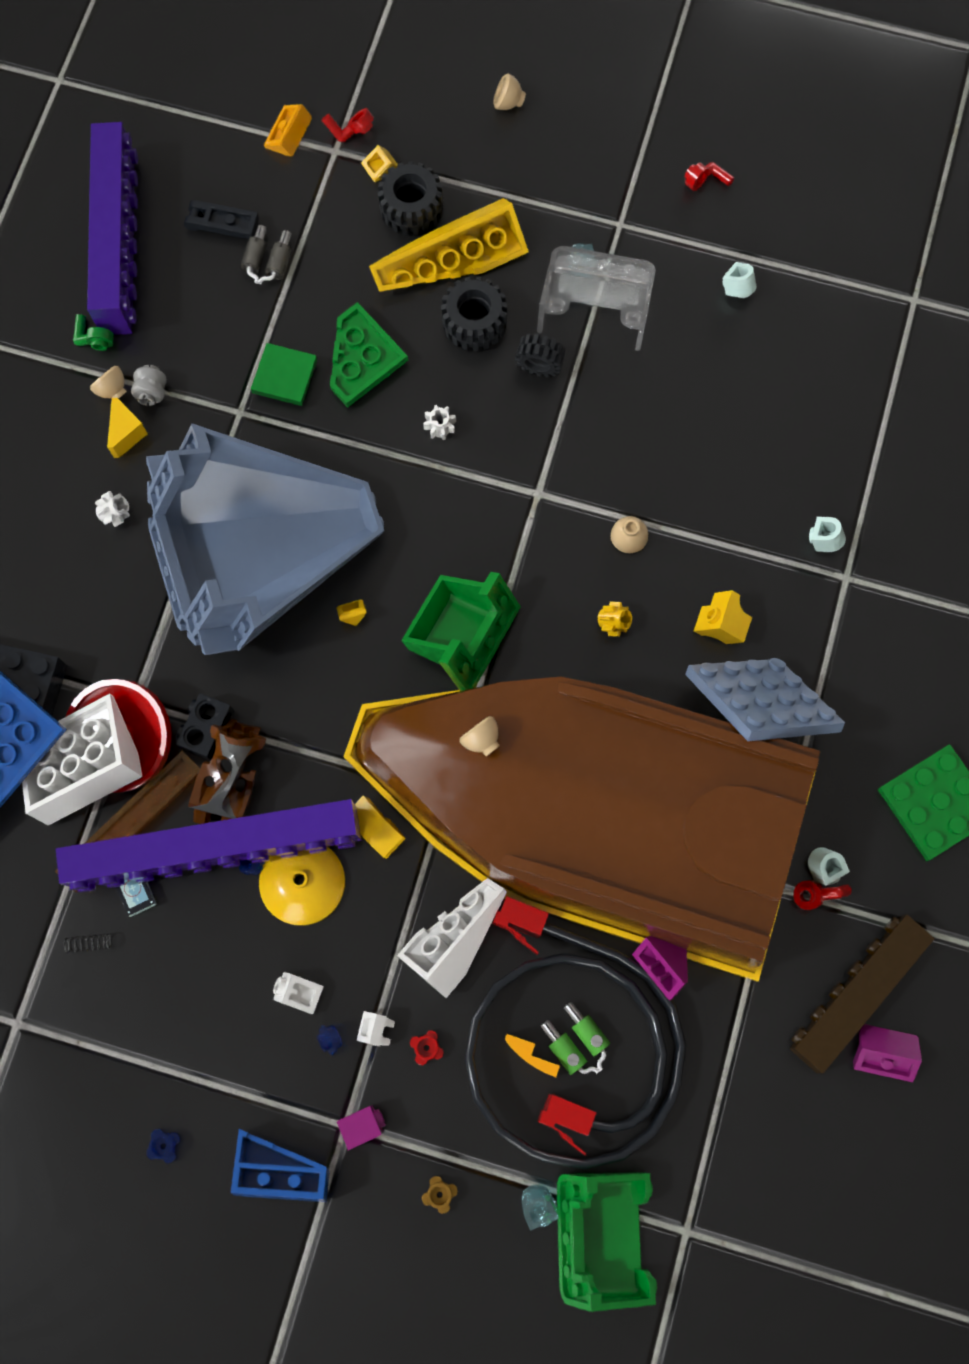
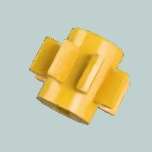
(614, 619)

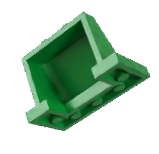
(463, 625)

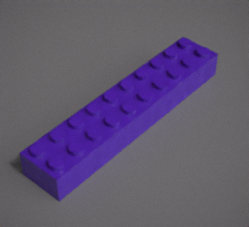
(208, 845)

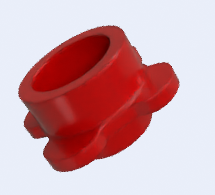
(418, 1044)

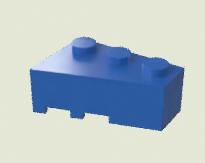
(276, 1173)

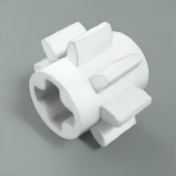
(442, 415)
(112, 508)

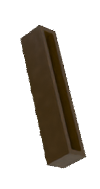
(861, 993)

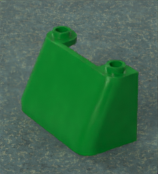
(602, 1240)

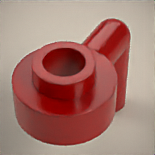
(359, 123)
(698, 173)
(818, 894)

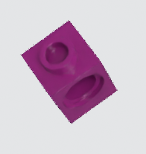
(361, 1126)

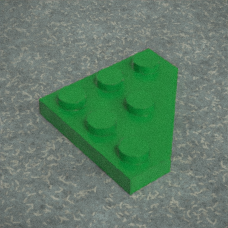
(361, 355)

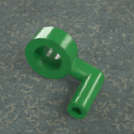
(97, 337)

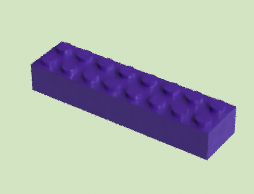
(112, 228)

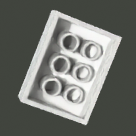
(84, 764)

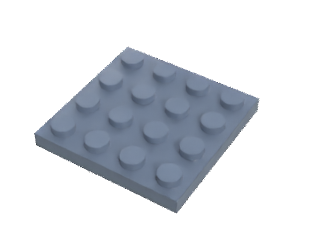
(764, 699)

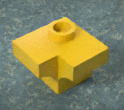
(724, 619)

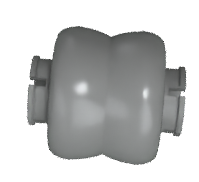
(148, 385)

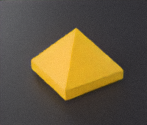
(351, 612)

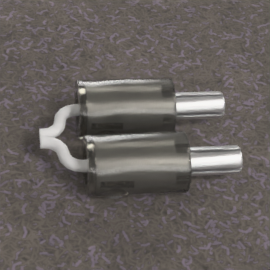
(255, 252)

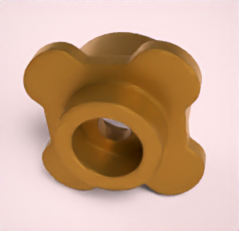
(431, 1198)

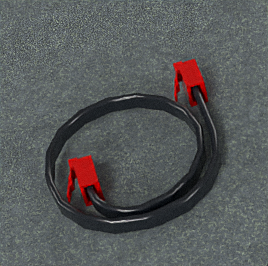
(560, 1111)

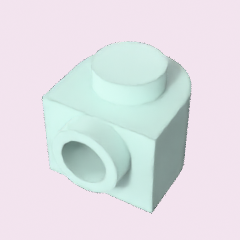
(740, 280)
(827, 534)
(827, 866)

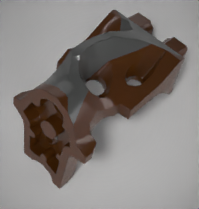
(235, 743)

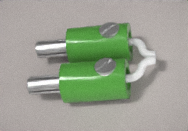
(567, 1051)

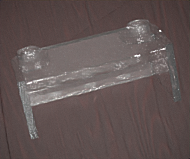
(598, 281)

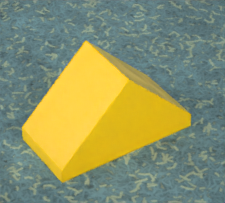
(124, 429)

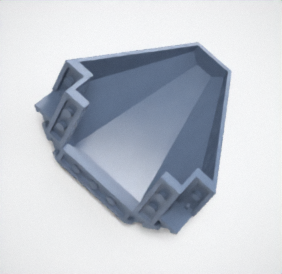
(249, 533)

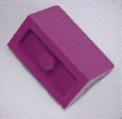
(888, 1053)

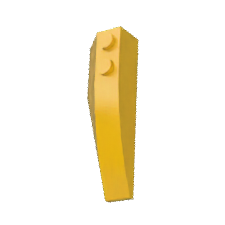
(456, 249)

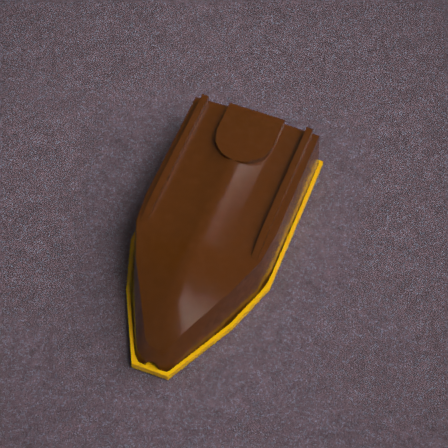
(601, 808)

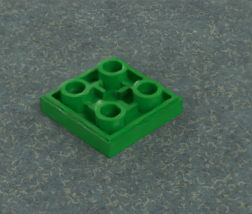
(284, 374)

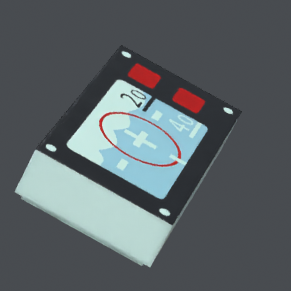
(136, 897)

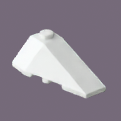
(450, 945)

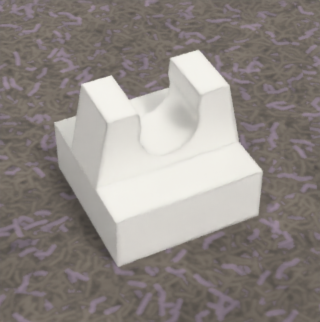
(372, 1029)

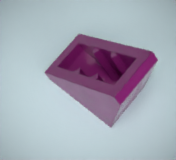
(664, 964)

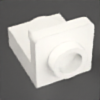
(297, 992)

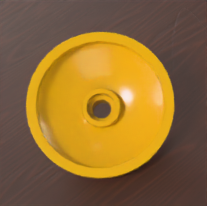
(313, 898)

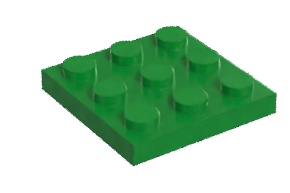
(932, 802)

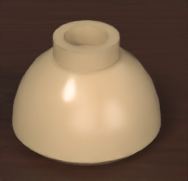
(508, 93)
(110, 384)
(629, 534)
(482, 737)

